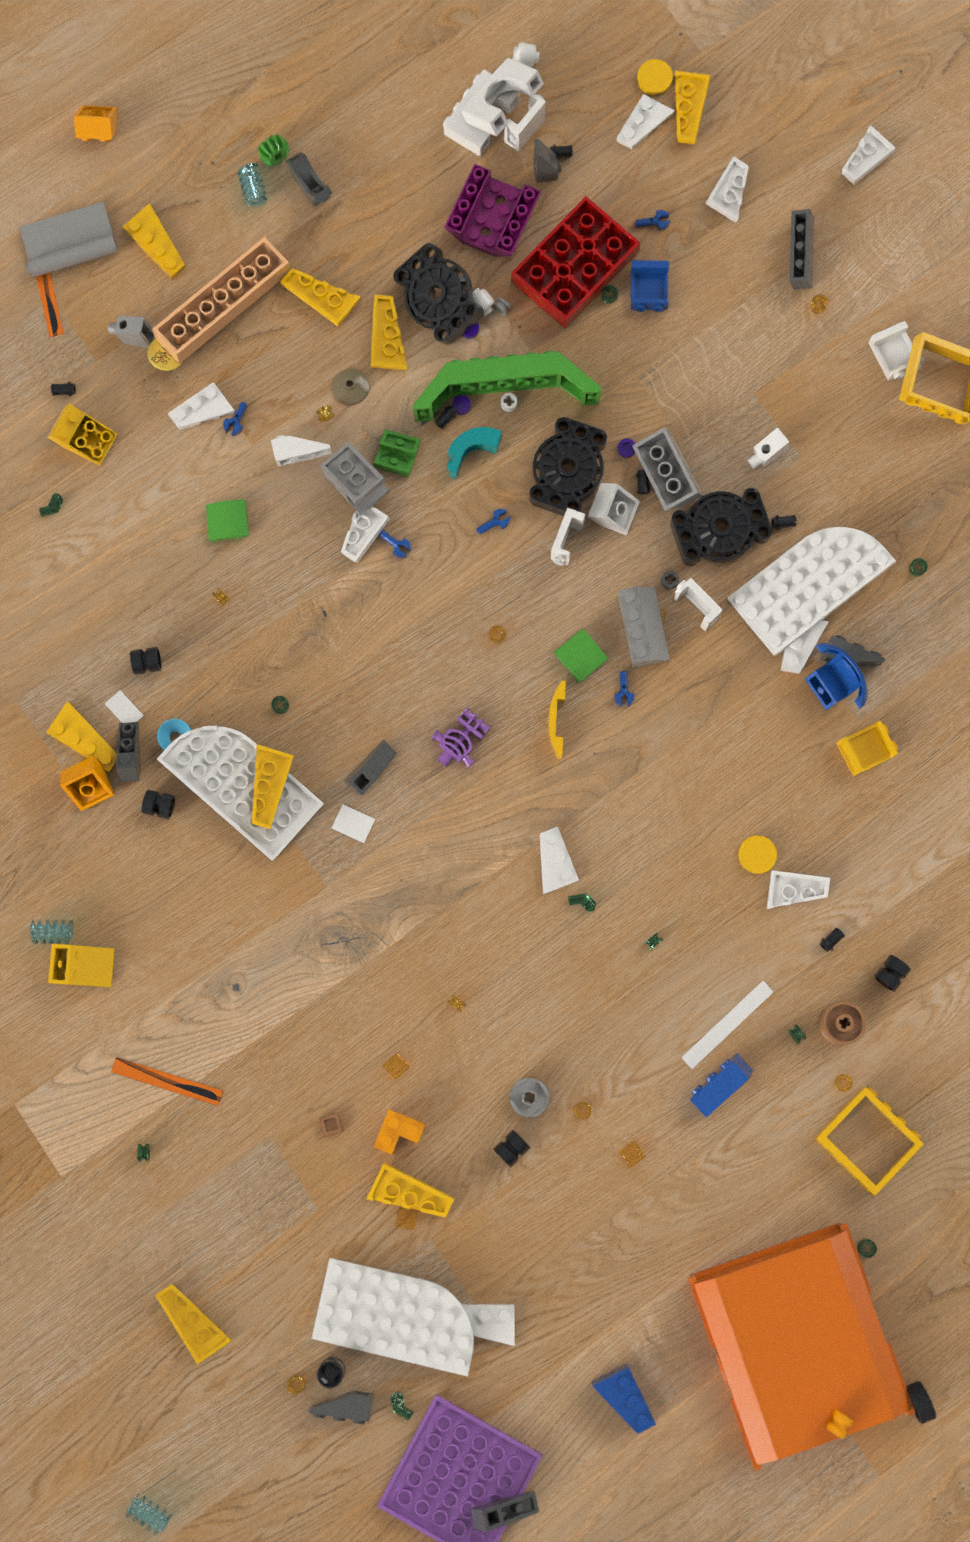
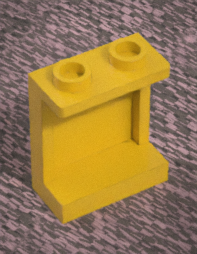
(867, 748)

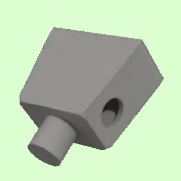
(132, 331)

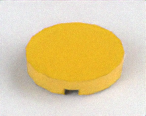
(654, 77)
(757, 854)

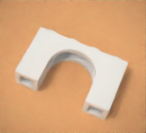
(508, 77)
(470, 136)

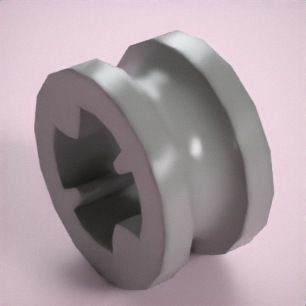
(501, 306)

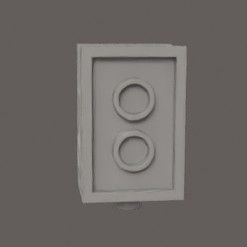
(354, 478)

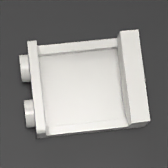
(518, 135)
(893, 350)
(574, 520)
(700, 600)

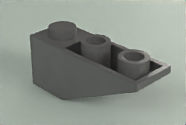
(855, 651)
(128, 752)
(370, 768)
(351, 1405)

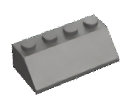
(667, 470)
(643, 626)

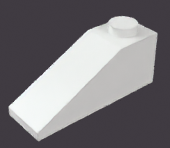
(293, 449)

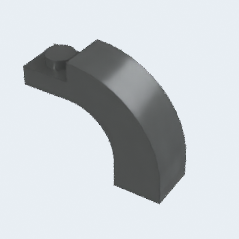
(307, 179)

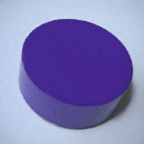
(472, 332)
(461, 404)
(625, 448)

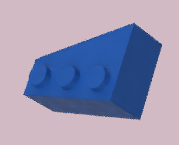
(721, 1084)
(625, 1398)

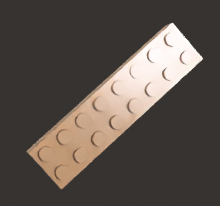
(221, 300)

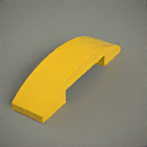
(559, 697)

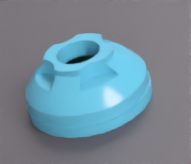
(168, 728)

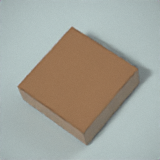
(331, 1124)

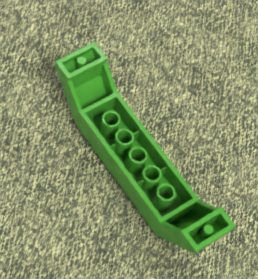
(505, 375)

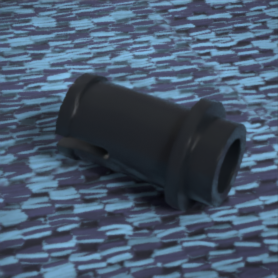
(562, 151)
(63, 389)
(445, 417)
(643, 482)
(783, 521)
(832, 939)

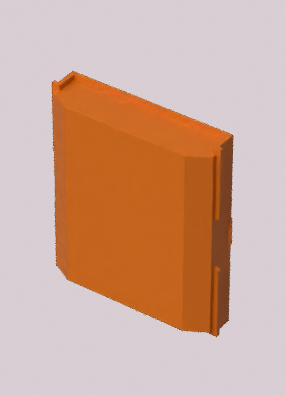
(799, 1343)

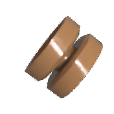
(853, 1020)

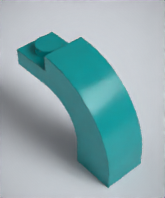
(474, 439)

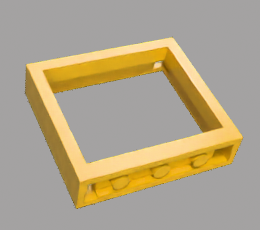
(945, 349)
(899, 1122)

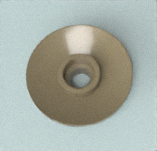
(353, 394)

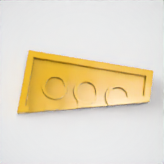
(690, 101)
(153, 239)
(327, 300)
(386, 336)
(80, 736)
(270, 778)
(404, 1190)
(193, 1326)

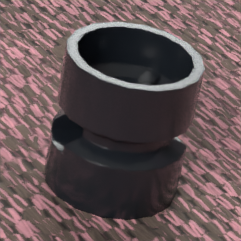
(146, 660)
(158, 804)
(892, 973)
(511, 1148)
(331, 1372)

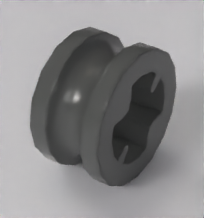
(674, 583)

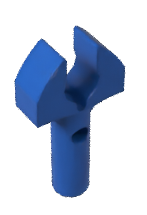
(655, 220)
(235, 420)
(495, 521)
(395, 543)
(624, 690)

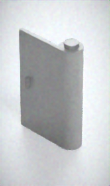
(68, 239)

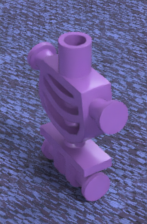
(449, 753)

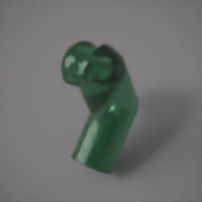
(53, 507)
(584, 900)
(398, 1406)

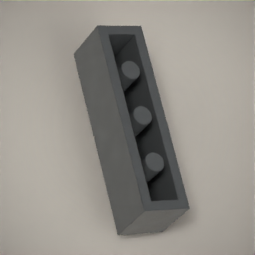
(802, 249)

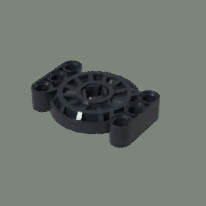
(454, 301)
(562, 448)
(729, 510)

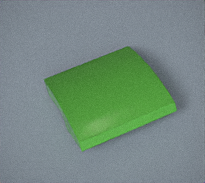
(397, 453)
(227, 520)
(580, 655)

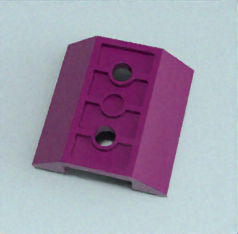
(479, 211)

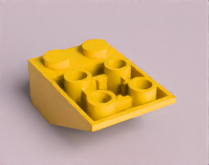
(82, 434)
(81, 965)

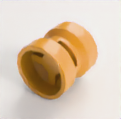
(840, 1423)

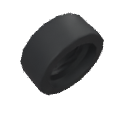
(921, 1402)

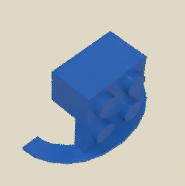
(837, 678)

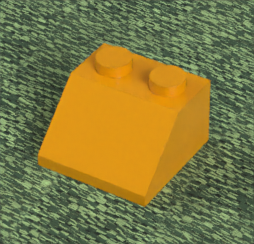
(96, 122)
(86, 783)

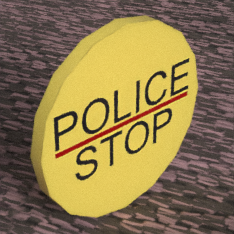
(160, 357)

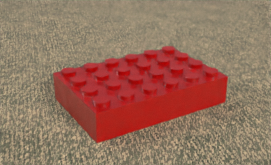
(575, 262)

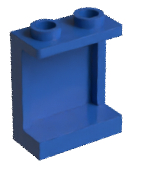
(649, 285)

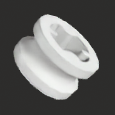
(513, 398)

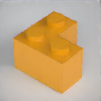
(398, 1125)

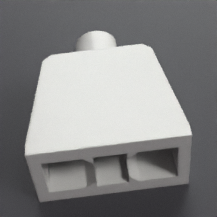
(774, 443)

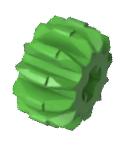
(273, 150)

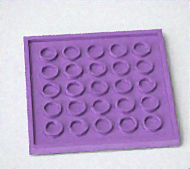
(455, 1467)

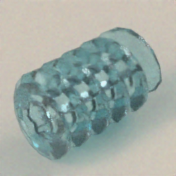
(252, 185)
(51, 933)
(148, 1514)

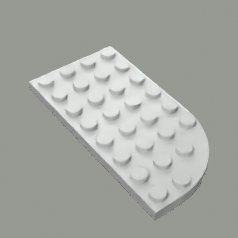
(809, 584)
(221, 771)
(394, 1317)

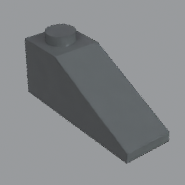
(545, 163)
(504, 1511)

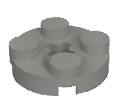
(526, 1108)

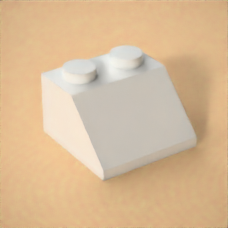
(613, 508)

